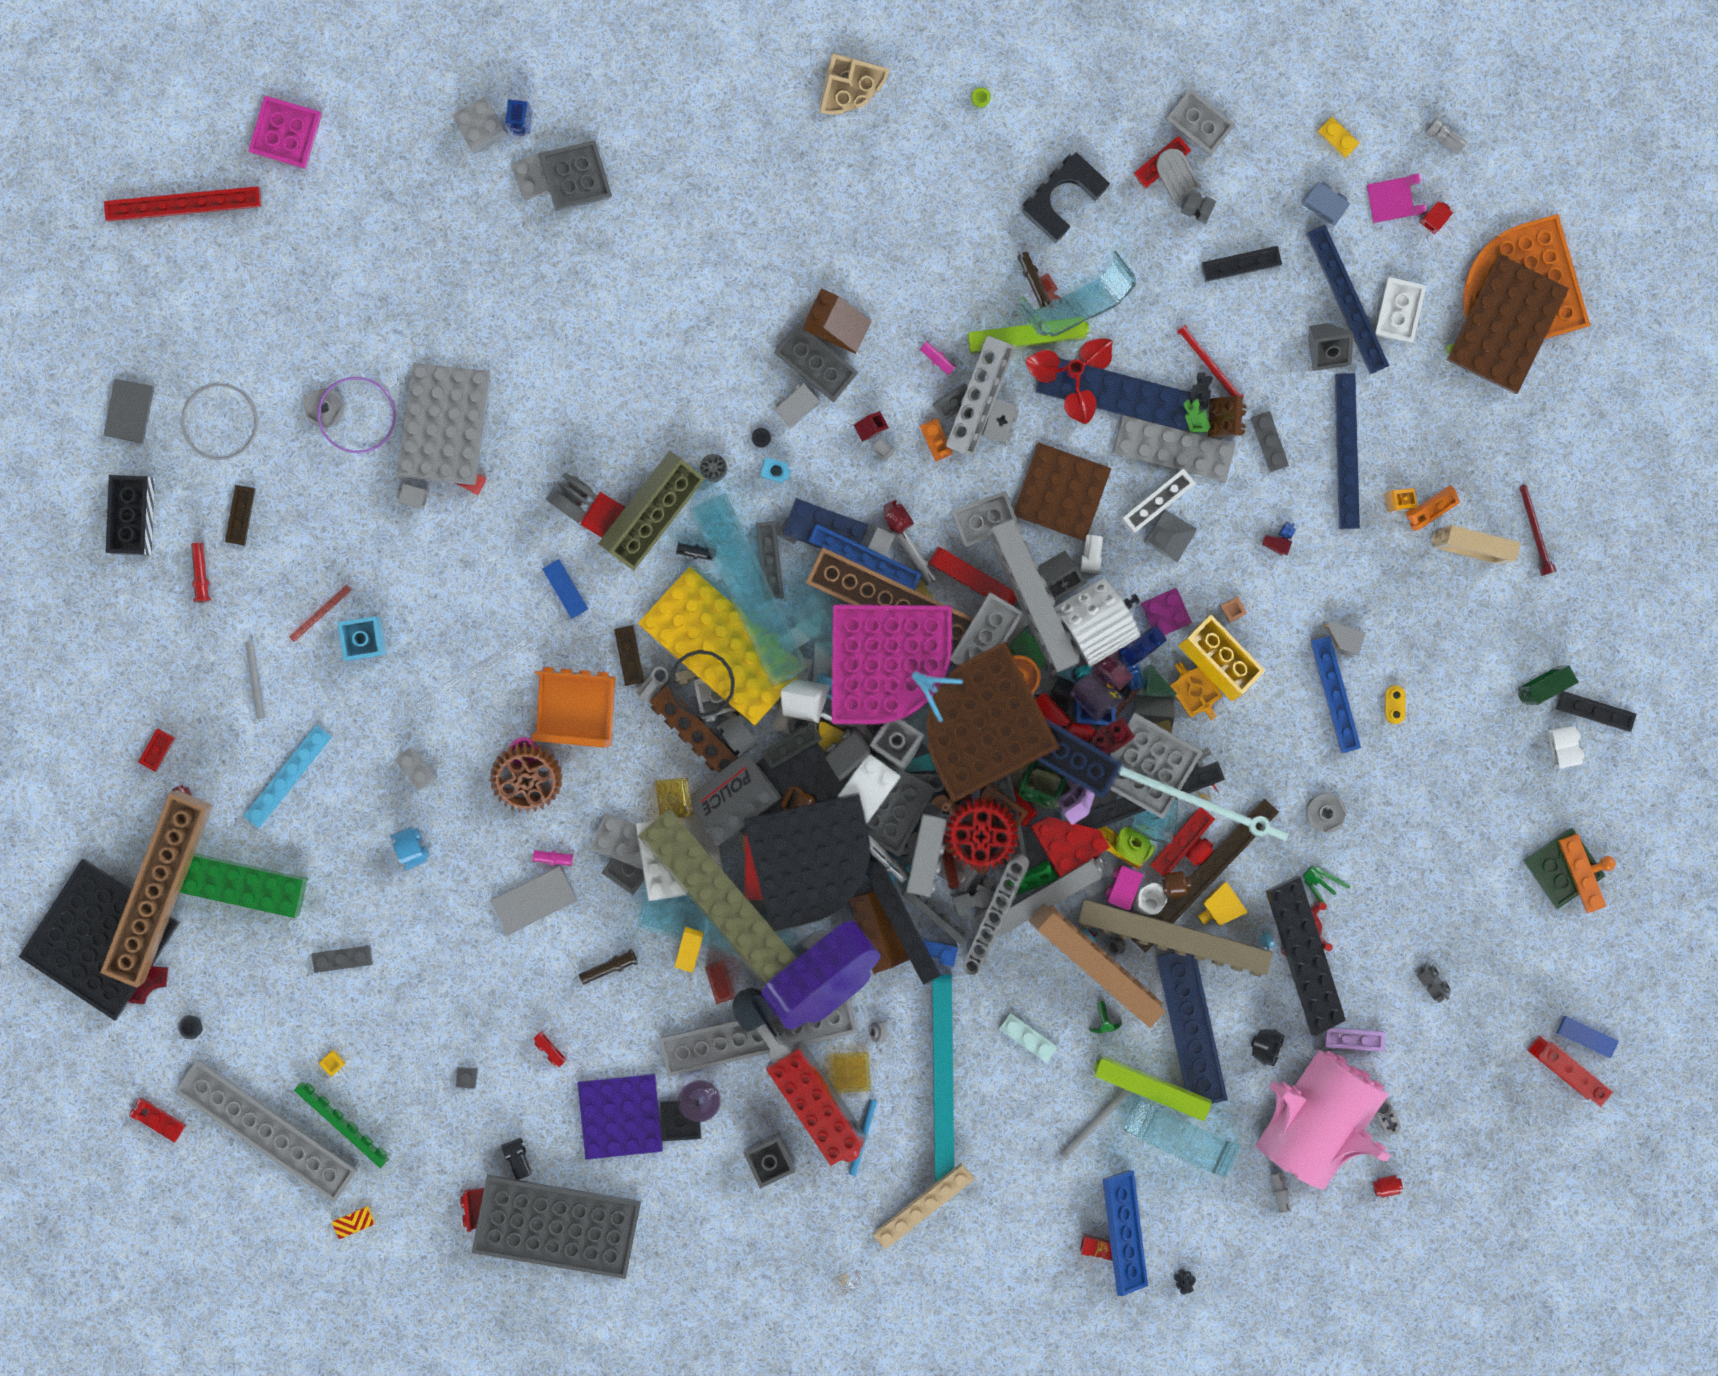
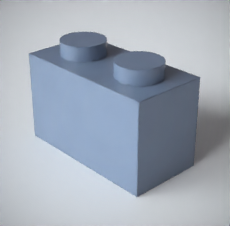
(1326, 203)

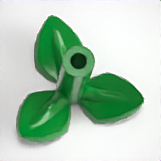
(1106, 1025)

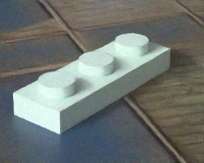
(1028, 1037)

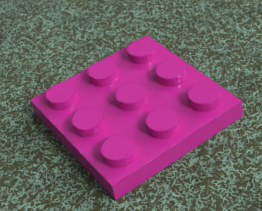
(285, 132)

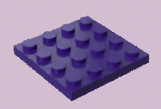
(620, 1116)

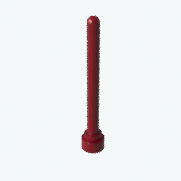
(1546, 566)

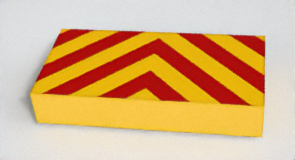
(353, 1222)

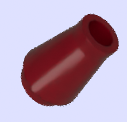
(1277, 544)

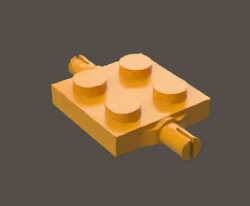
(1195, 691)

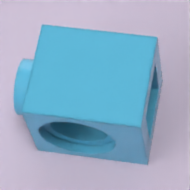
(769, 464)

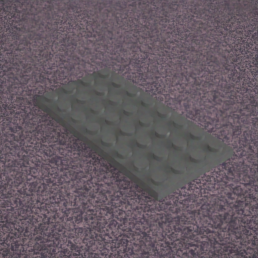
(556, 1226)

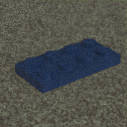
(806, 515)

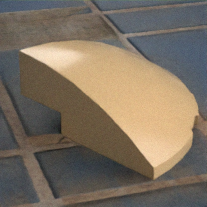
(850, 84)

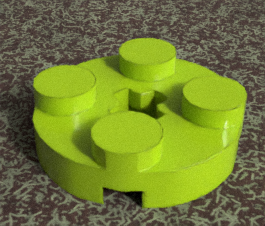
(1125, 847)

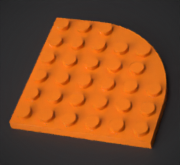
(1543, 249)

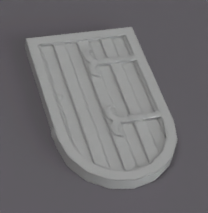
(1176, 174)

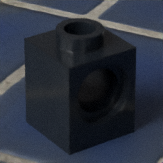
(1061, 692)

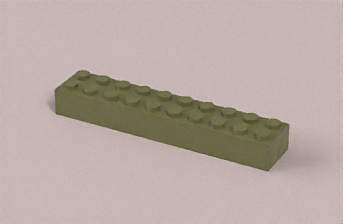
(717, 896)

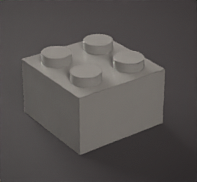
(479, 125)

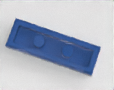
(565, 589)
(1587, 1037)

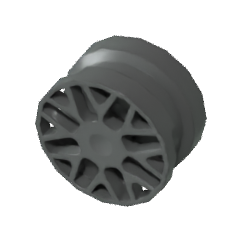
(713, 467)

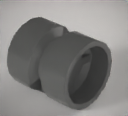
(1198, 206)

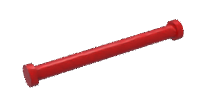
(1208, 361)

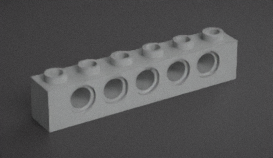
(988, 392)

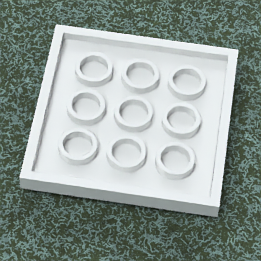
(657, 879)

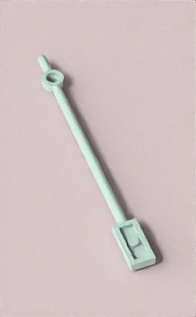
(1266, 829)

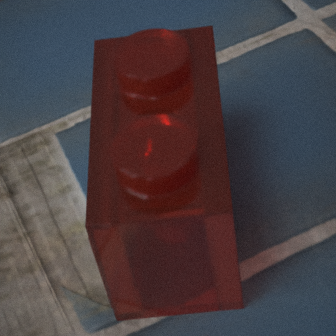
(720, 981)

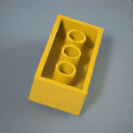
(1221, 658)

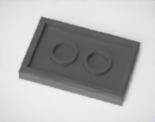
(128, 411)

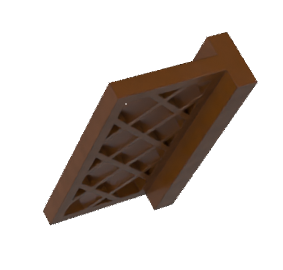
(990, 793)

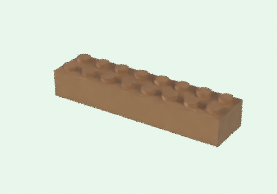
(1097, 964)

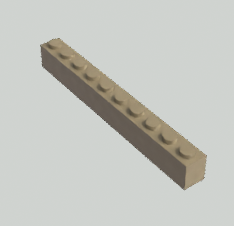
(1174, 936)

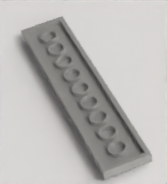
(730, 1043)
(266, 1130)

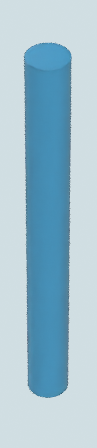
(865, 1127)

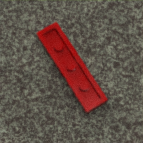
(1182, 841)

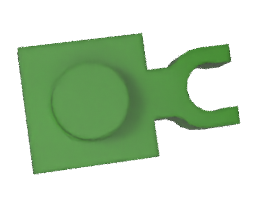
(1195, 418)

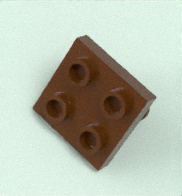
(1226, 416)

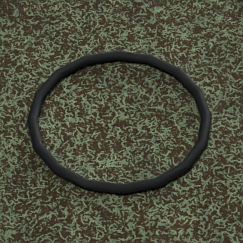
(730, 674)

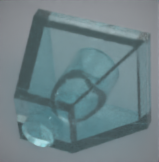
(1155, 827)

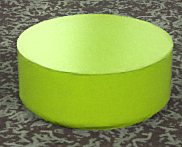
(980, 97)

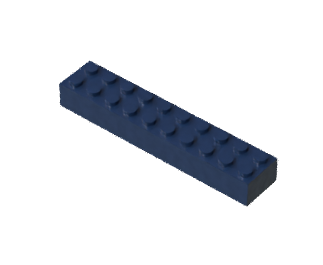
(1079, 760)

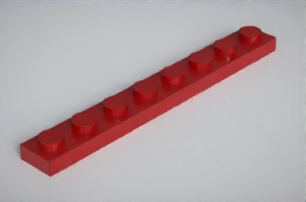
(182, 204)

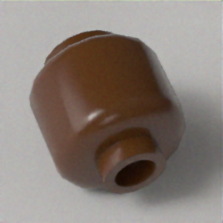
(1176, 884)

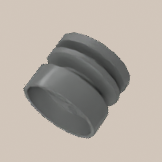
(571, 497)

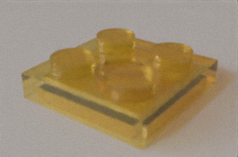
(674, 795)
(850, 1071)

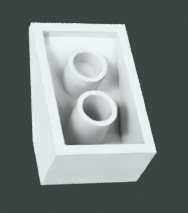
(873, 783)

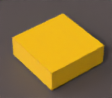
(332, 1063)

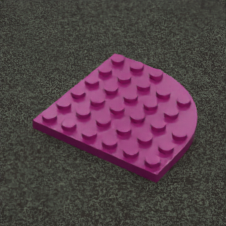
(879, 652)

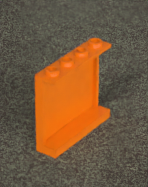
(575, 707)

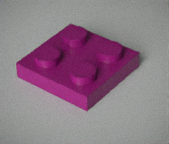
(1166, 611)

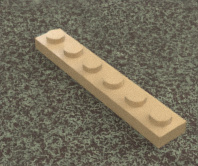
(923, 1206)

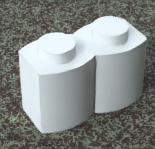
(1566, 746)

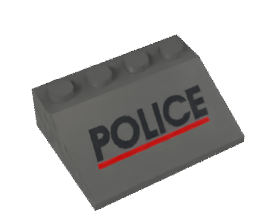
(732, 796)

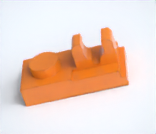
(936, 439)

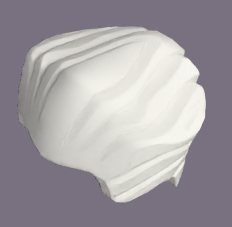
(1150, 899)

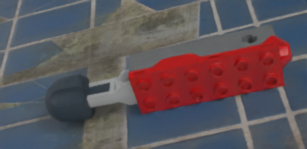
(802, 1083)

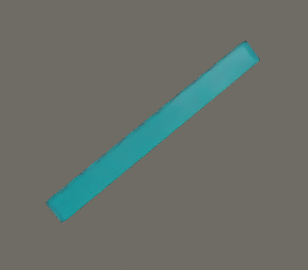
(943, 1075)

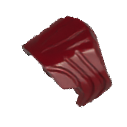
(897, 517)

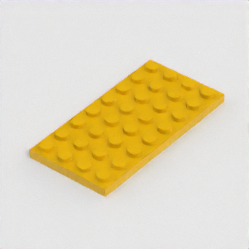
(701, 618)

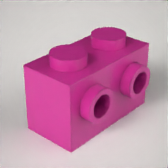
(1124, 887)

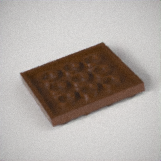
(1061, 491)

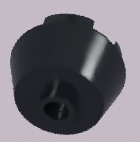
(1267, 1046)

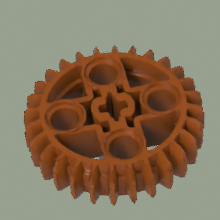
(525, 785)

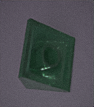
(1155, 684)

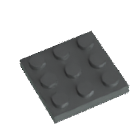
(575, 175)

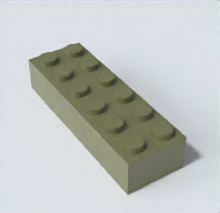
(651, 510)

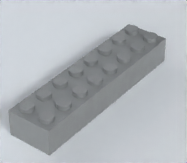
(1033, 597)

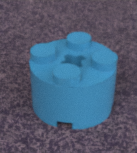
(409, 848)

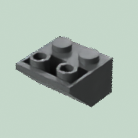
(1061, 575)

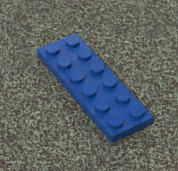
(1125, 1232)

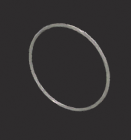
(226, 457)

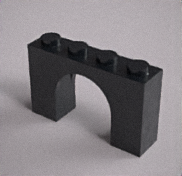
(1074, 171)

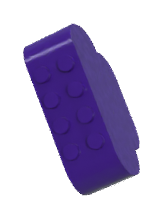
(822, 977)

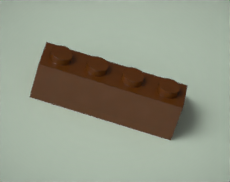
(879, 930)

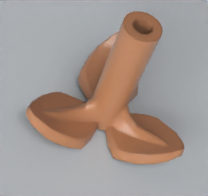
(946, 804)

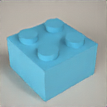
(362, 638)

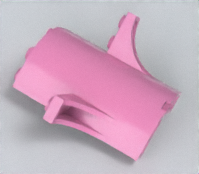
(1323, 1120)

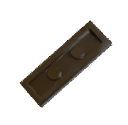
(240, 515)
(629, 655)

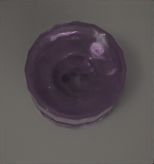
(687, 1103)

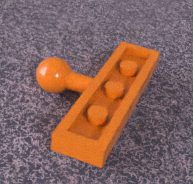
(1583, 872)

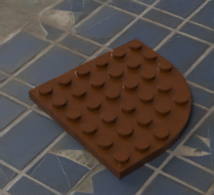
(986, 723)

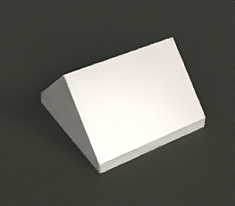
(804, 700)

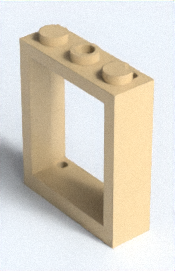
(1476, 544)

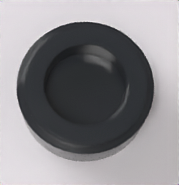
(761, 437)

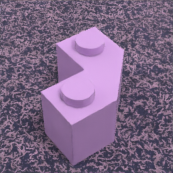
(1076, 802)

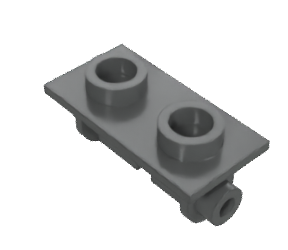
(1431, 975)

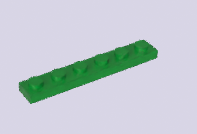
(336, 1119)

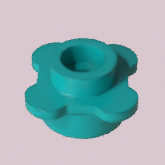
(1082, 671)

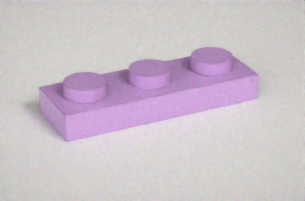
(1355, 1039)

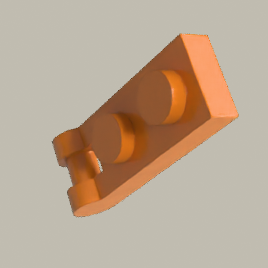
(1432, 508)

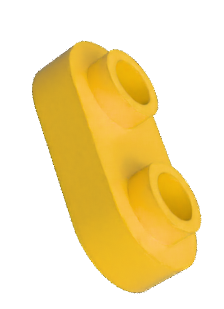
(1393, 704)

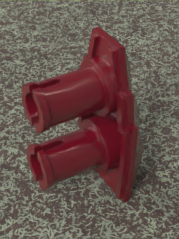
(1113, 736)

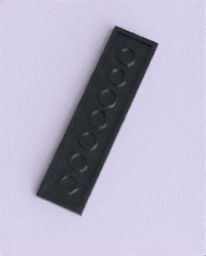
(1305, 955)

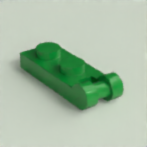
(1036, 877)

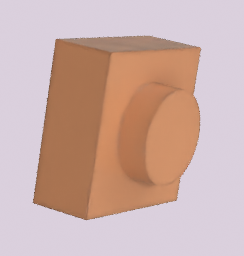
(1233, 609)

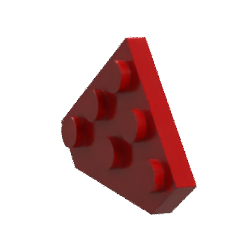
(1068, 844)

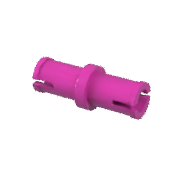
(937, 358)
(553, 858)

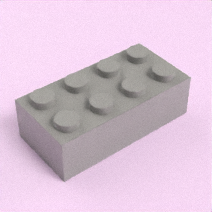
(926, 855)

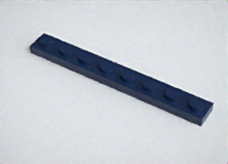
(1347, 299)
(1347, 451)

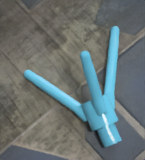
(926, 684)

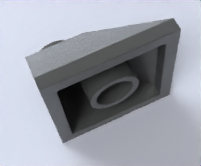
(1330, 346)
(1170, 535)

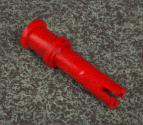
(200, 582)

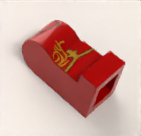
(1096, 1247)

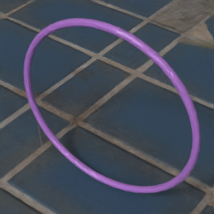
(356, 451)

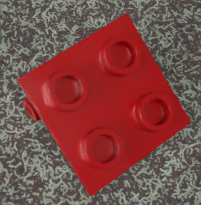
(602, 514)

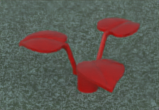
(1045, 366)

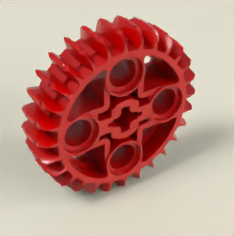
(987, 827)

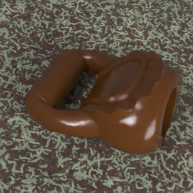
(800, 799)

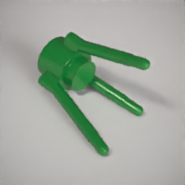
(1314, 876)

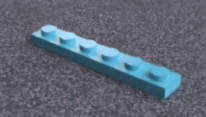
(288, 776)

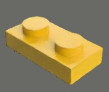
(1338, 137)

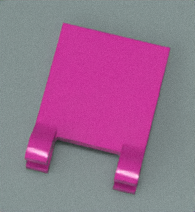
(1393, 199)

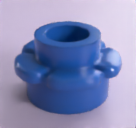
(1287, 530)

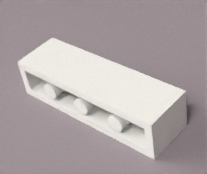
(1157, 501)

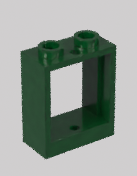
(1547, 685)
(1033, 795)

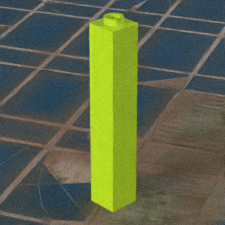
(1024, 336)
(1152, 1088)

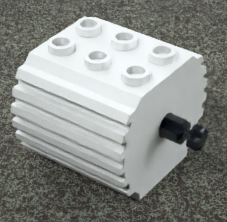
(1099, 621)

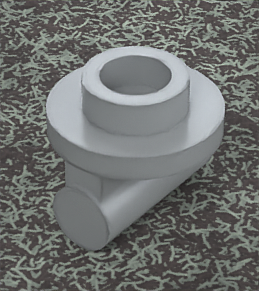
(878, 1031)

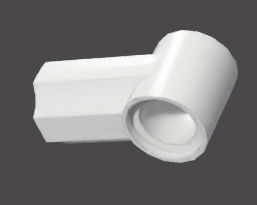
(1091, 557)

